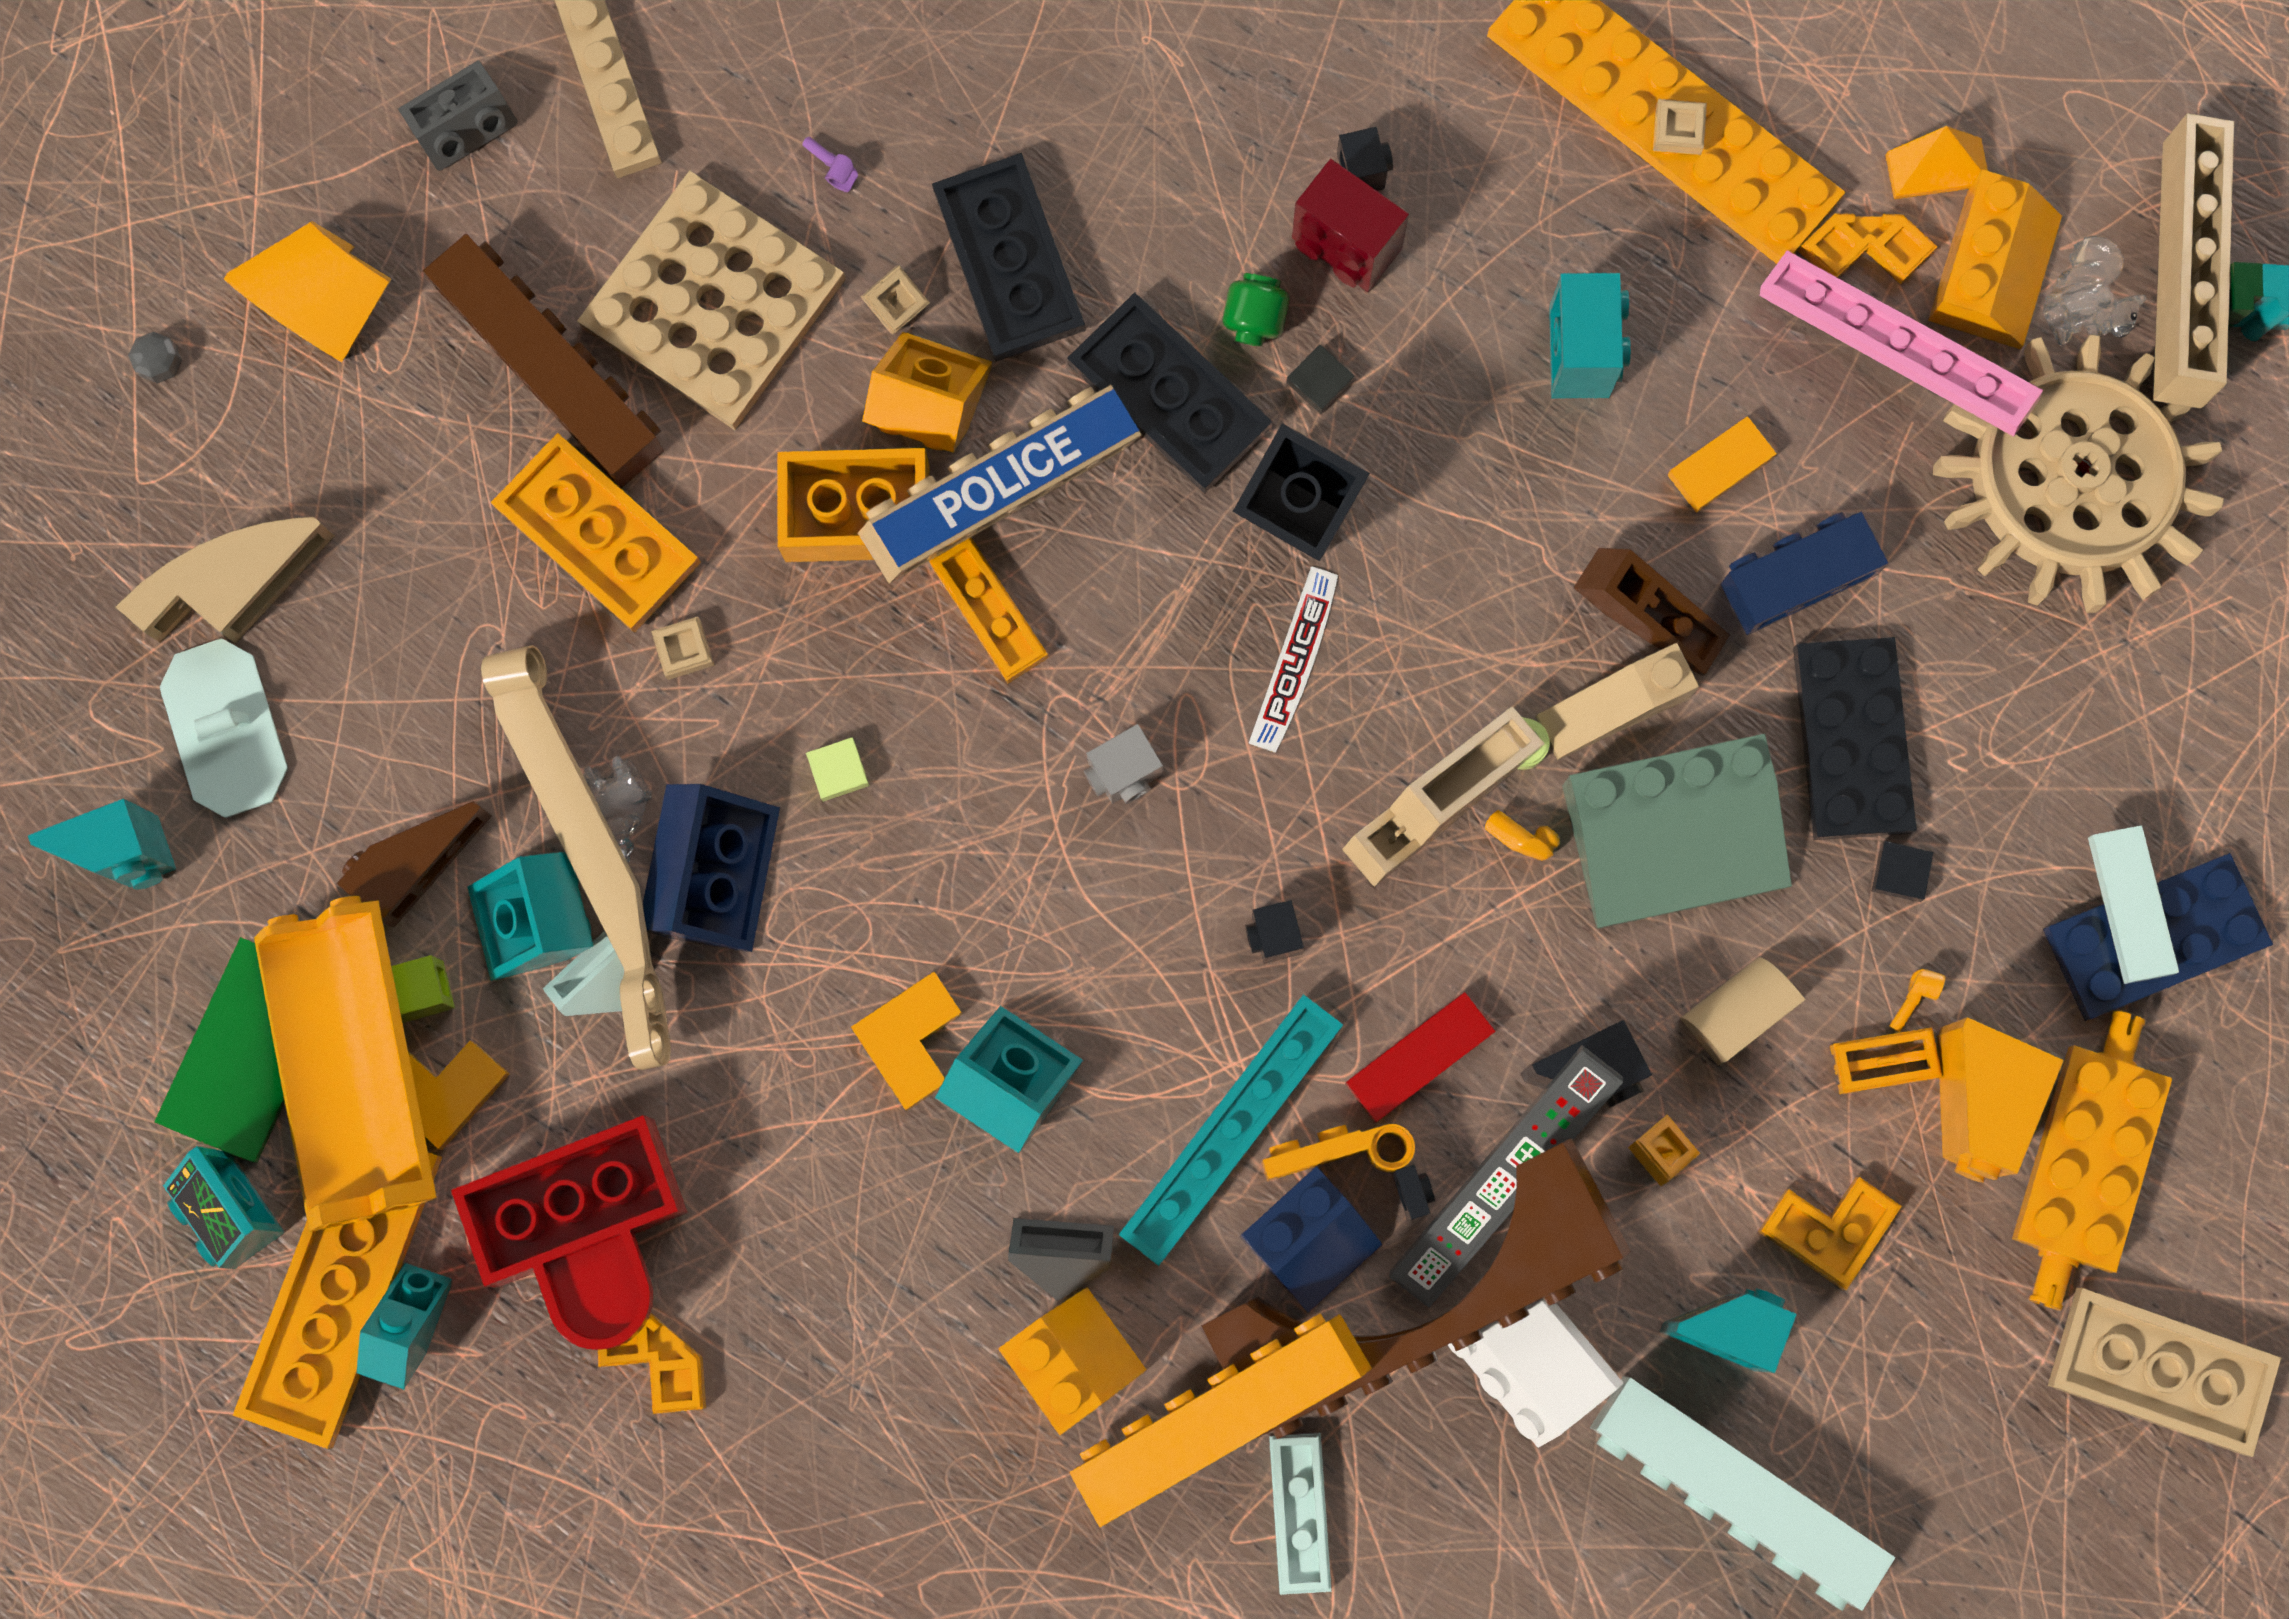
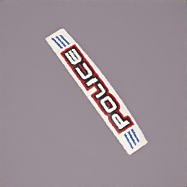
(1295, 660)

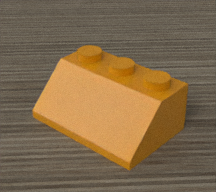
(1996, 260)

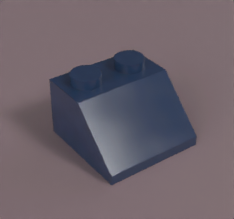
(1311, 1239)

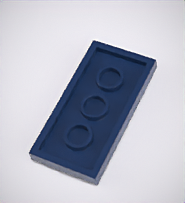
(2208, 925)

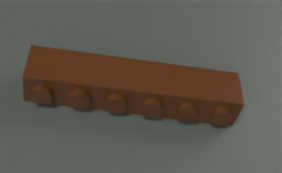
(544, 360)

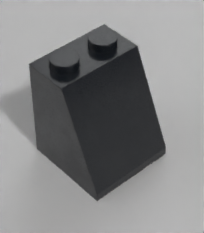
(1301, 492)

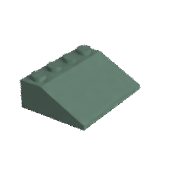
(1679, 830)

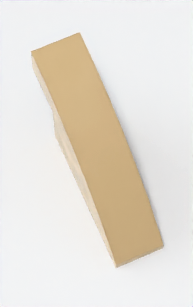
(227, 578)
(1442, 796)

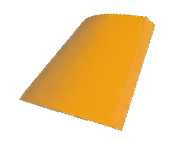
(313, 287)

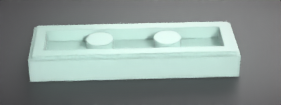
(2133, 904)
(1300, 1514)

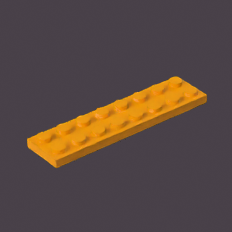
(1617, 80)

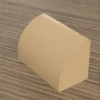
(1742, 1009)

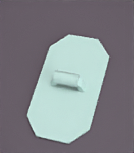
(223, 728)

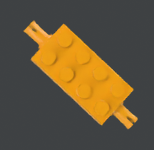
(2091, 1160)

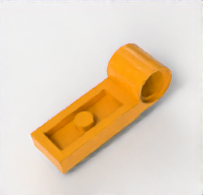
(1336, 1145)

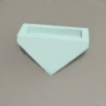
(589, 981)

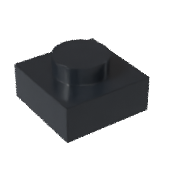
(1414, 1192)

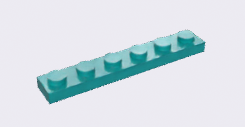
(1230, 1130)

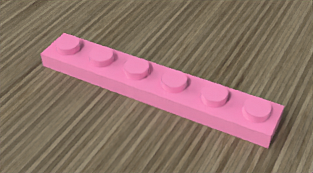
(1901, 343)

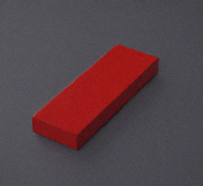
(1420, 1057)

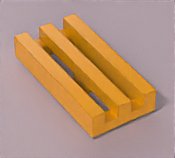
(1843, 1067)

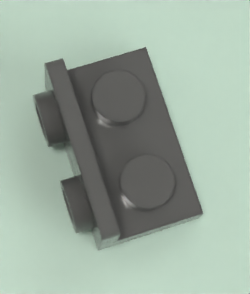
(458, 115)

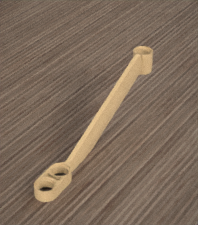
(516, 686)

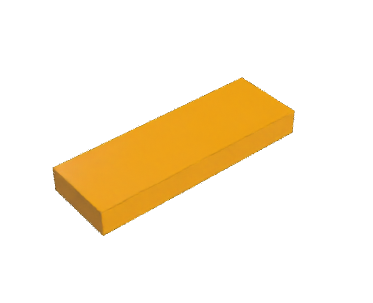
(989, 610)

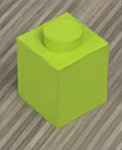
(422, 988)

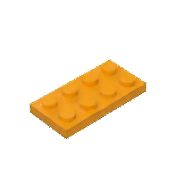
(596, 532)

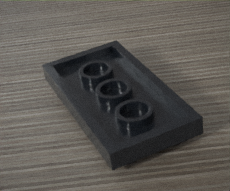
(1008, 257)
(1171, 392)
(1854, 738)

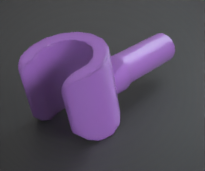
(841, 171)

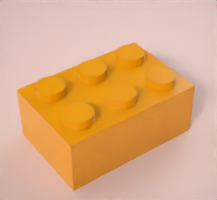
(829, 493)

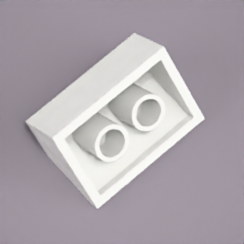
(1541, 1371)

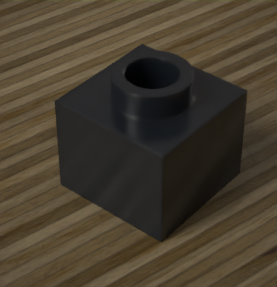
(1365, 156)
(1275, 932)

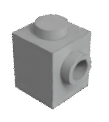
(1123, 766)

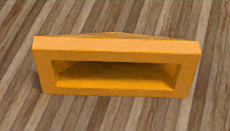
(1935, 163)

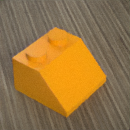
(925, 392)

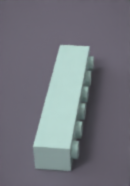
(1743, 1494)

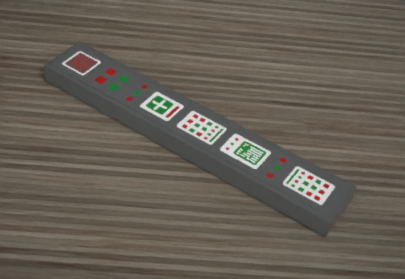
(1490, 1191)

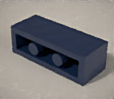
(1803, 571)

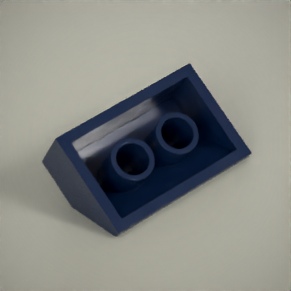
(709, 866)

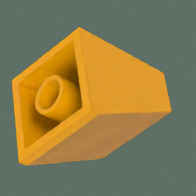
(1990, 1097)
(1072, 1360)

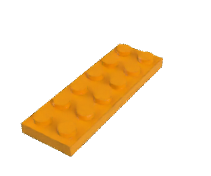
(311, 1342)

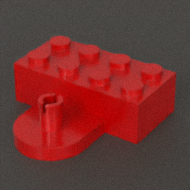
(575, 1227)

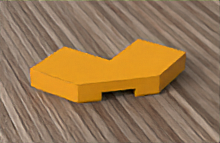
(1888, 239)
(673, 1364)

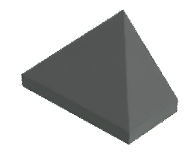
(1060, 1253)

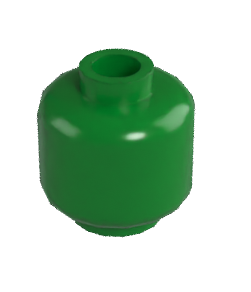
(1255, 309)

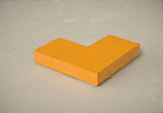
(896, 1034)
(456, 1093)
(1835, 1243)

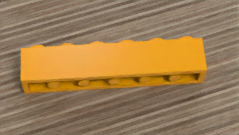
(1220, 1419)

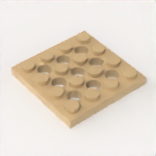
(667, 243)

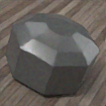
(155, 357)

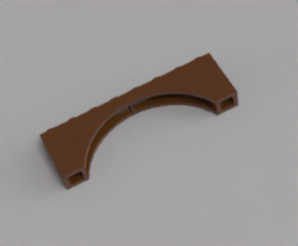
(1553, 1239)

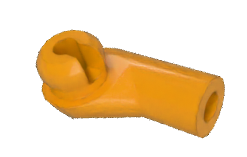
(1520, 840)

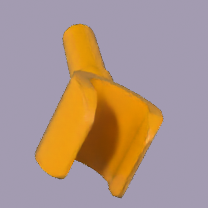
(1922, 983)

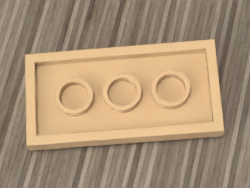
(2164, 1372)

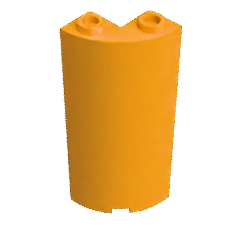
(344, 1064)

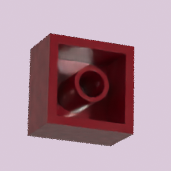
(1348, 226)

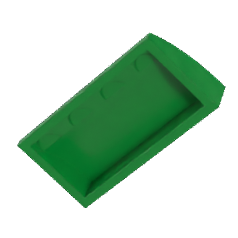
(230, 1075)

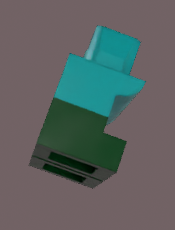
(2258, 298)

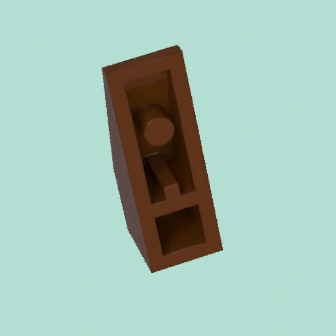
(1650, 606)
(408, 863)

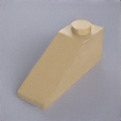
(1619, 701)

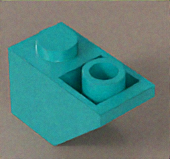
(402, 1326)

